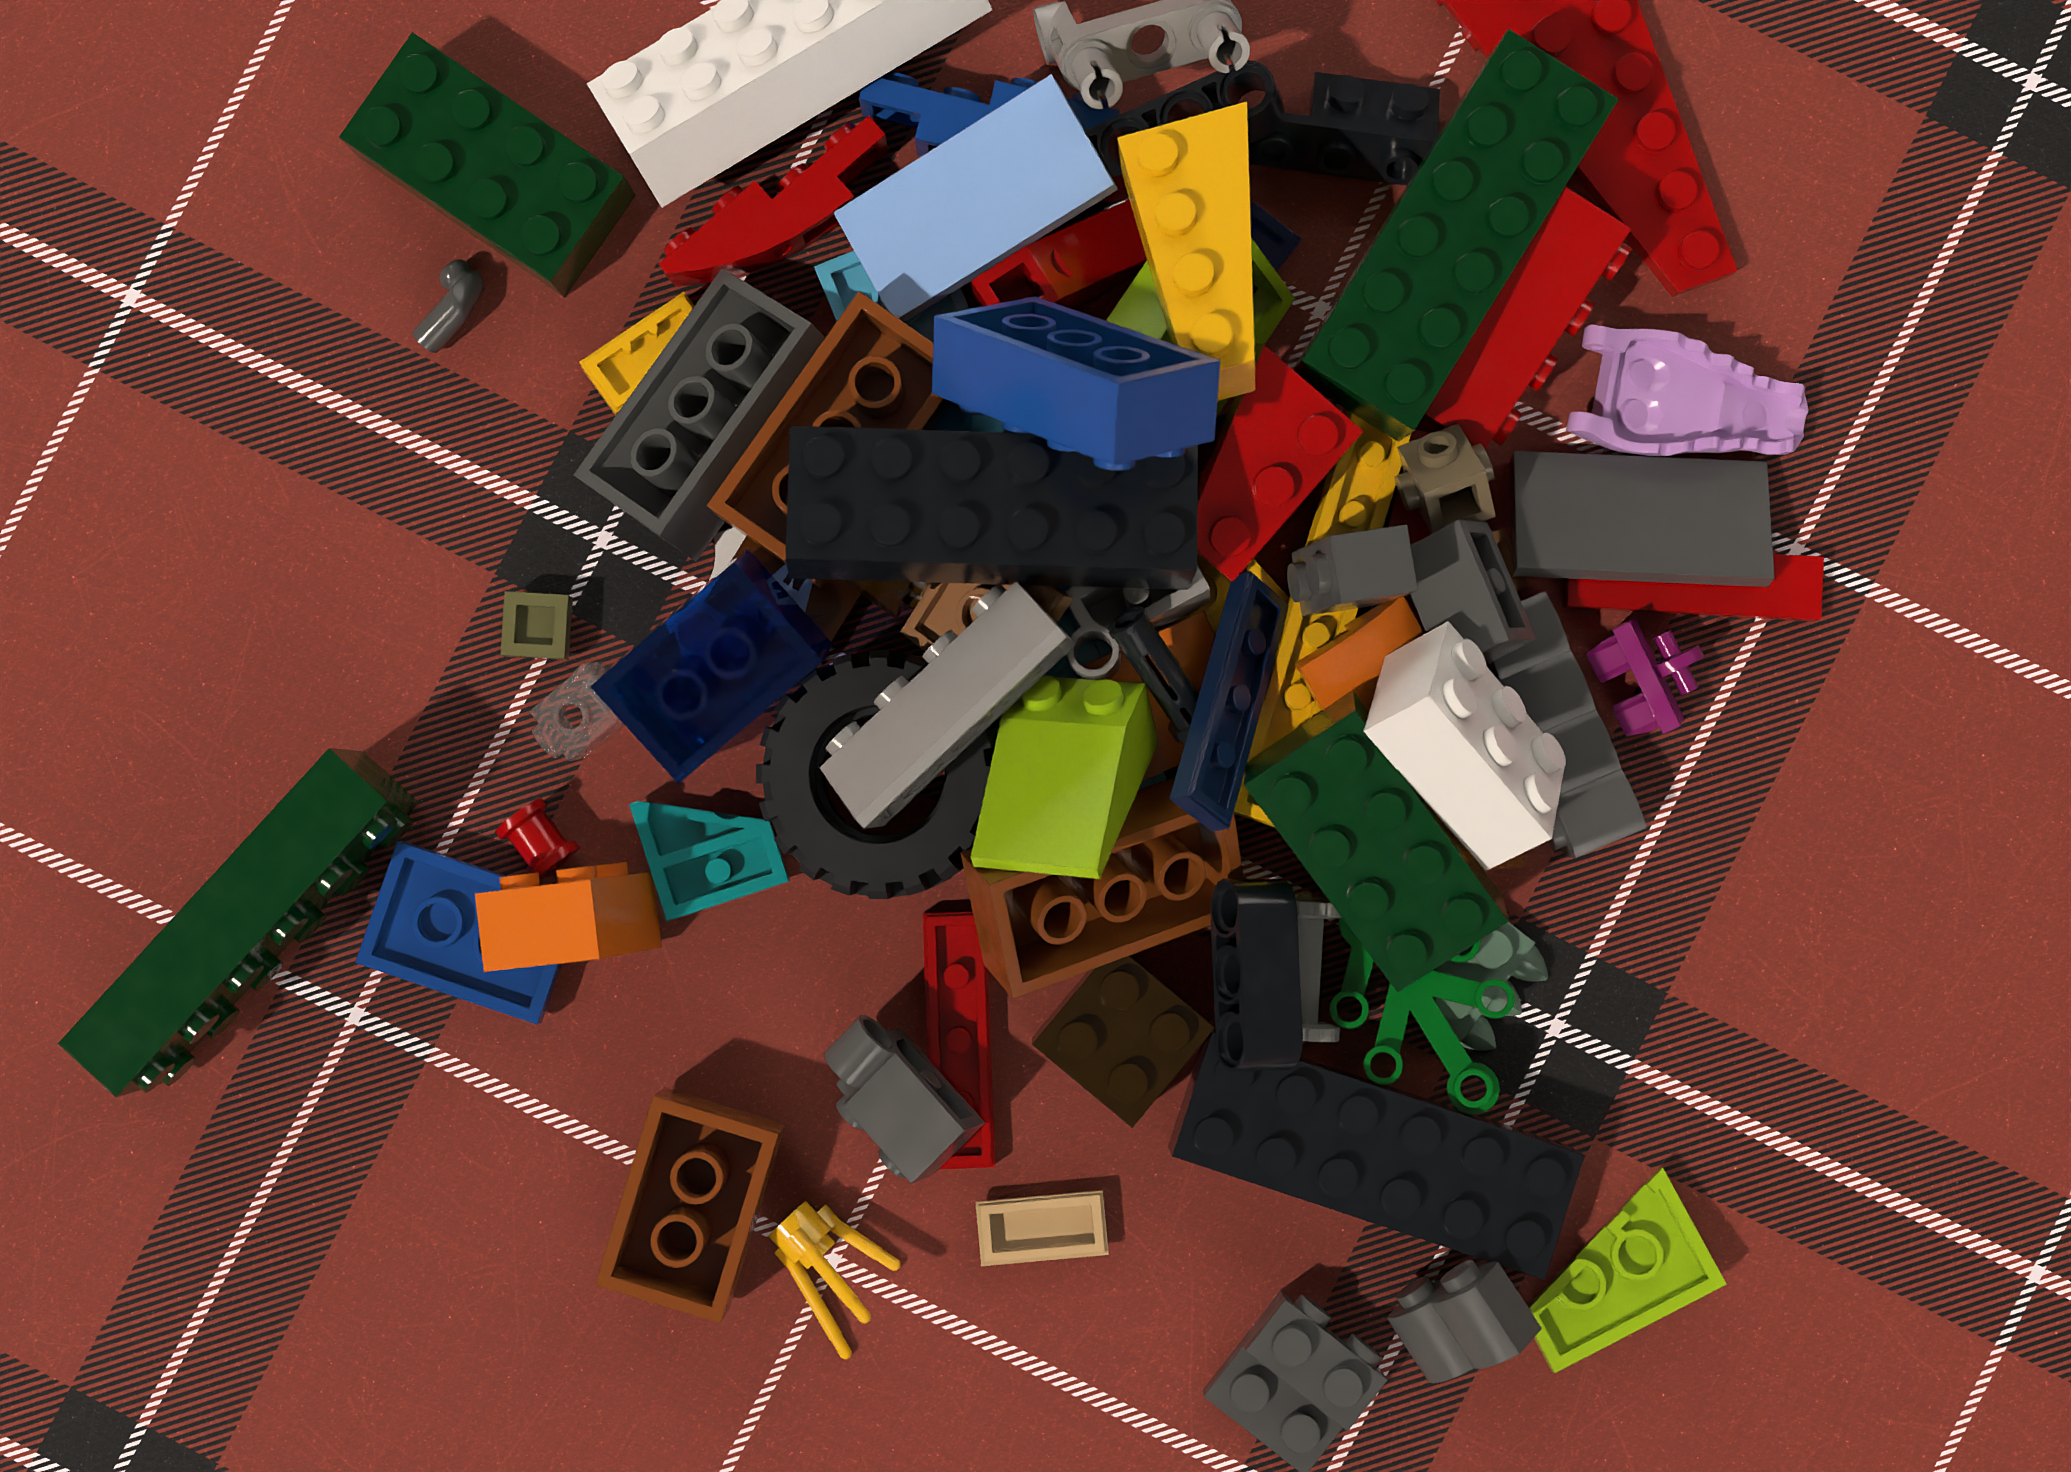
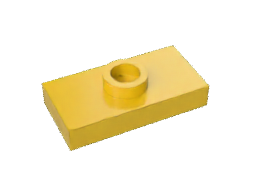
(626, 359)

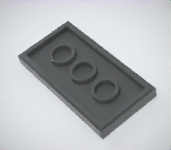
(1641, 519)

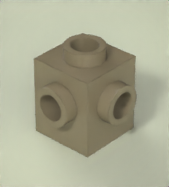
(1445, 479)

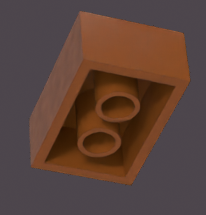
(690, 1205)

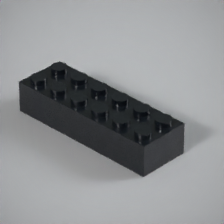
(984, 511)
(1381, 1157)

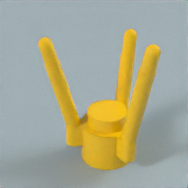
(803, 1242)

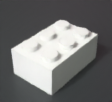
(1467, 746)

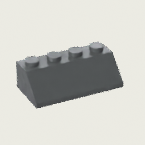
(699, 411)

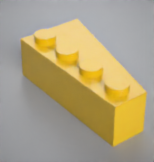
(1196, 233)

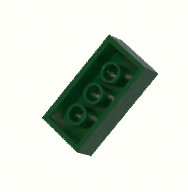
(488, 164)
(1374, 844)

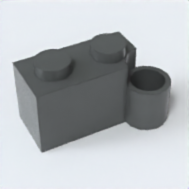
(899, 1099)

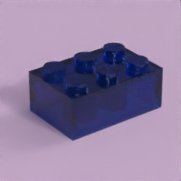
(712, 666)

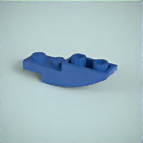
(940, 116)

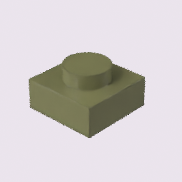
(536, 625)

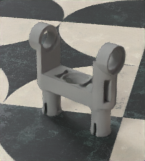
(1099, 53)

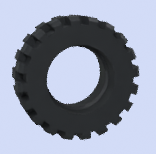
(807, 818)

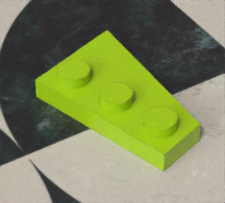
(1625, 1277)

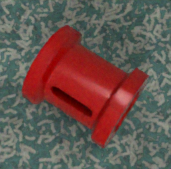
(537, 839)

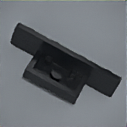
(1355, 130)

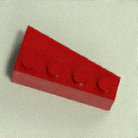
(1529, 316)

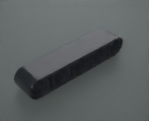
(1196, 98)

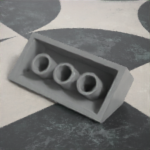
(944, 706)

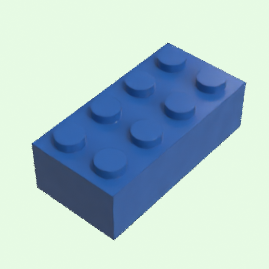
(1076, 380)

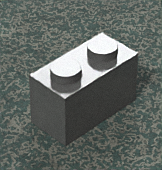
(1352, 571)
(1468, 584)

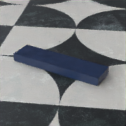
(1229, 702)

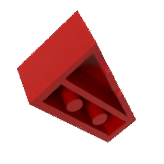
(1266, 462)

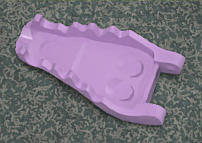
(1679, 397)

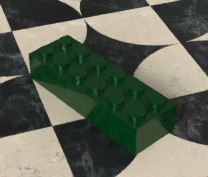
(1454, 236)
(241, 924)

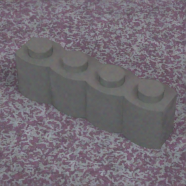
(1594, 793)

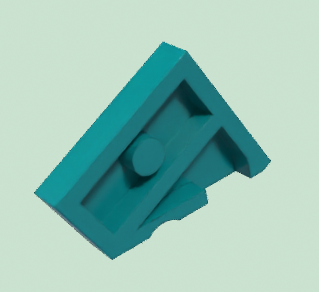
(706, 856)

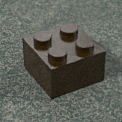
(1122, 1036)

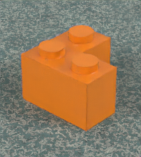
(580, 918)

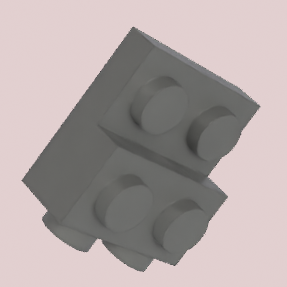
(1296, 1381)

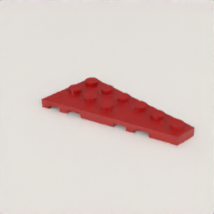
(1642, 154)

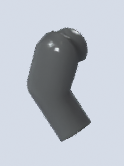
(453, 309)

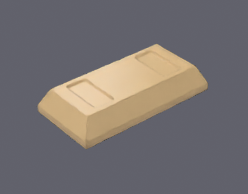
(1042, 1228)

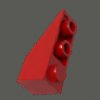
(1069, 264)

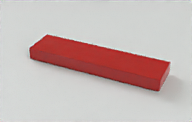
(1791, 595)
(960, 1023)

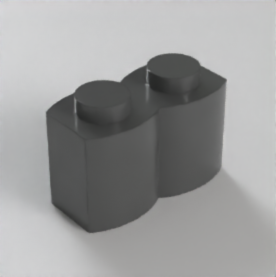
(1463, 1320)

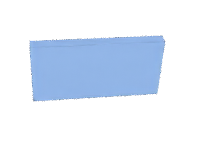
(975, 200)

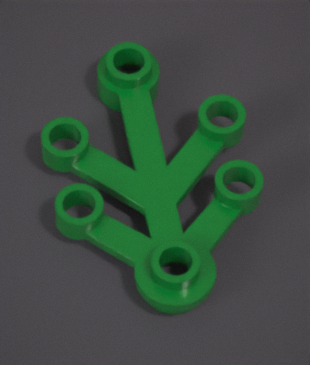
(1420, 1001)

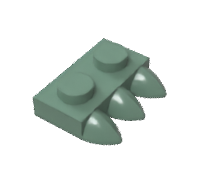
(1500, 955)

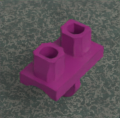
(1656, 703)

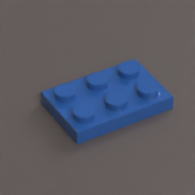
(430, 935)

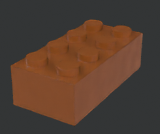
(861, 376)
(1150, 892)

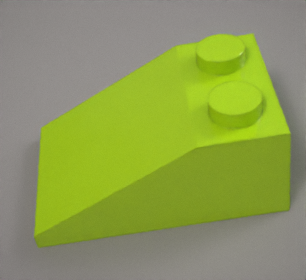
(1064, 776)

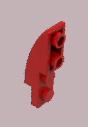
(758, 230)

